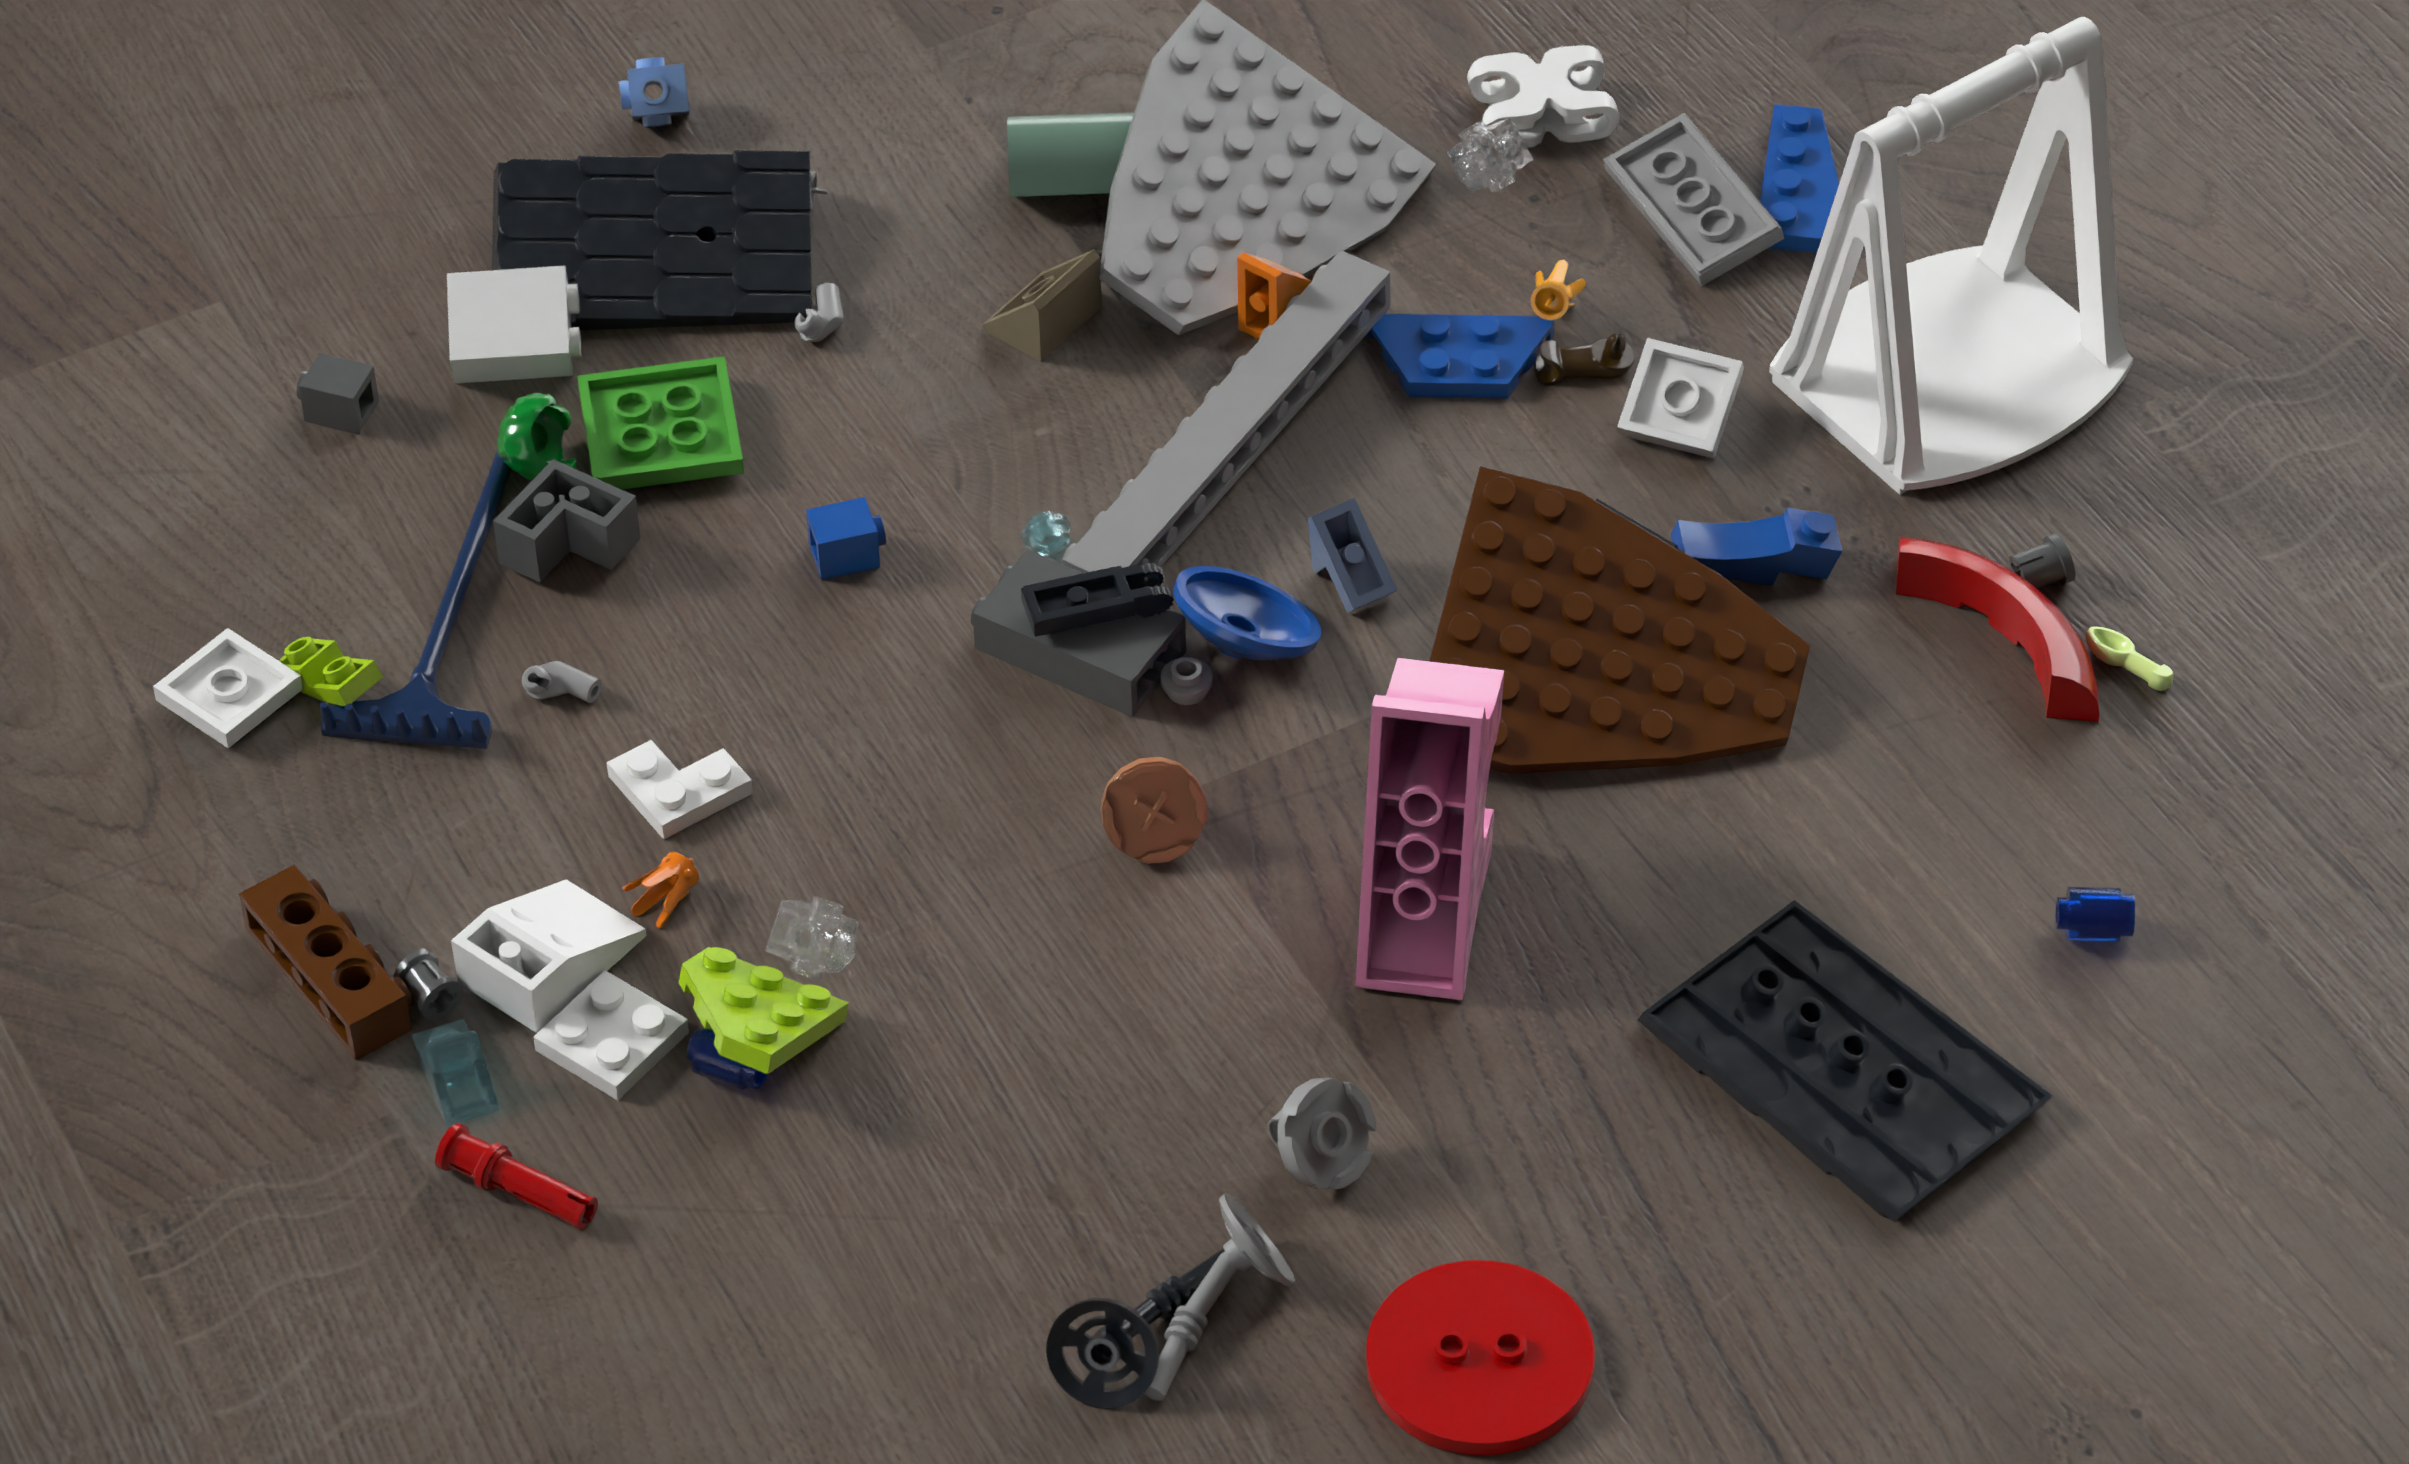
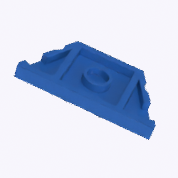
(1460, 352)

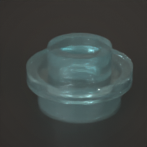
(1047, 533)

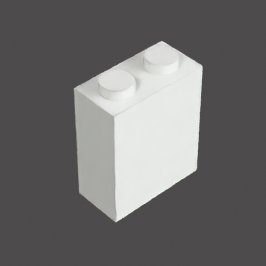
(512, 324)

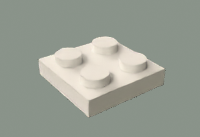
(1680, 398)
(228, 687)
(611, 1035)

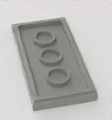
(1693, 199)

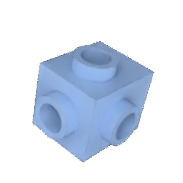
(671, 81)

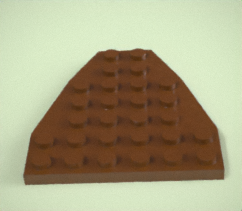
(1609, 638)

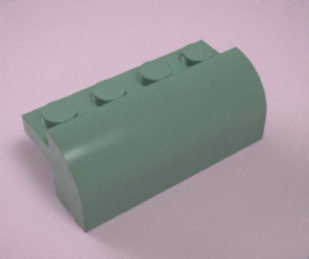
(1065, 153)

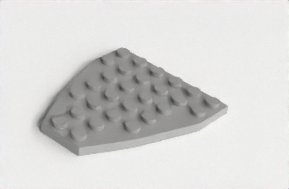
(1240, 158)

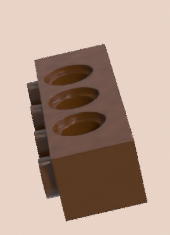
(327, 961)

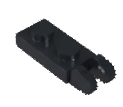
(1095, 598)

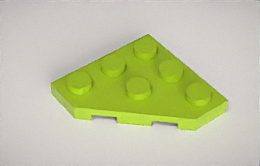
(756, 1010)

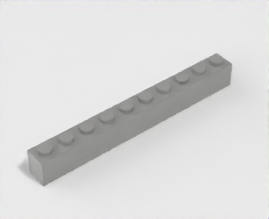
(1237, 418)

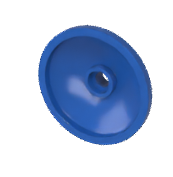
(1245, 614)

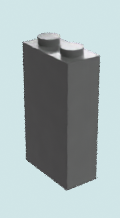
(1104, 661)

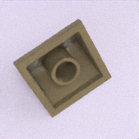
(1050, 307)

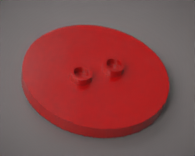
(1480, 1357)

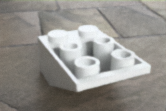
(541, 950)

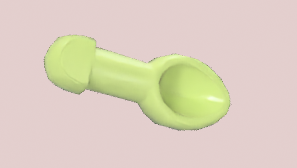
(2118, 650)

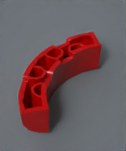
(2014, 609)

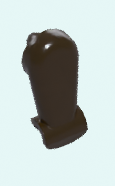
(1603, 359)

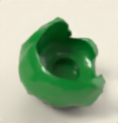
(533, 434)

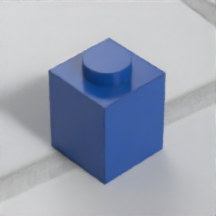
(844, 537)

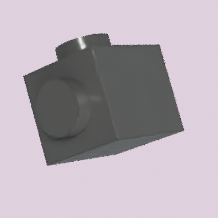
(338, 393)

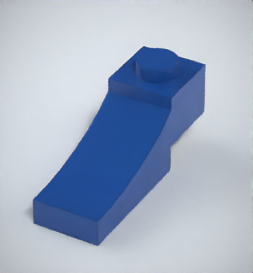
(1761, 549)

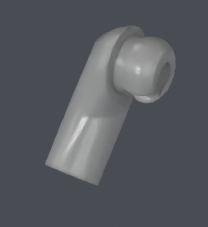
(560, 679)

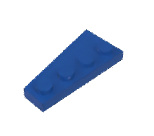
(1799, 176)

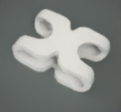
(1546, 94)

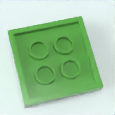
(661, 423)

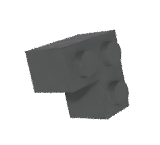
(565, 514)

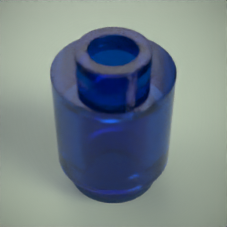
(2095, 914)
(711, 1065)

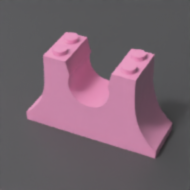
(1426, 826)

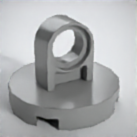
(1324, 1133)

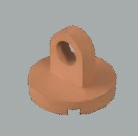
(1153, 810)

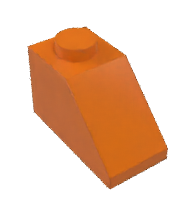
(1264, 292)

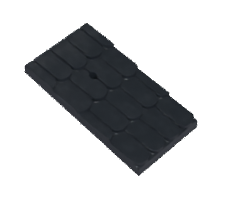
(664, 235)
(1844, 1060)

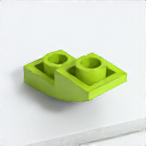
(328, 673)

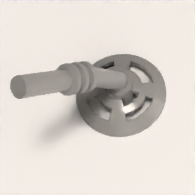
(1247, 1248)

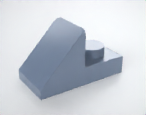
(1350, 554)

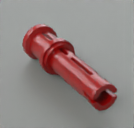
(495, 1168)

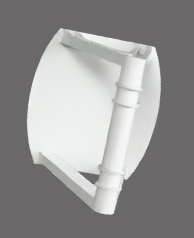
(1965, 351)

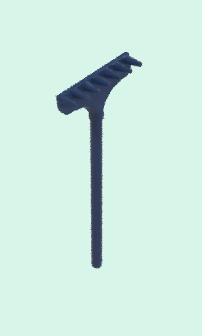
(416, 710)

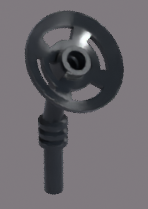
(1115, 1340)

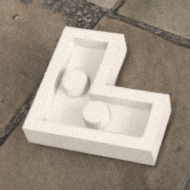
(675, 797)

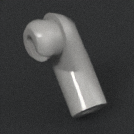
(827, 317)

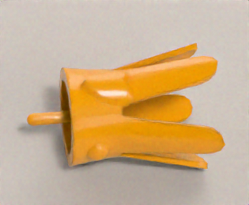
(1552, 296)

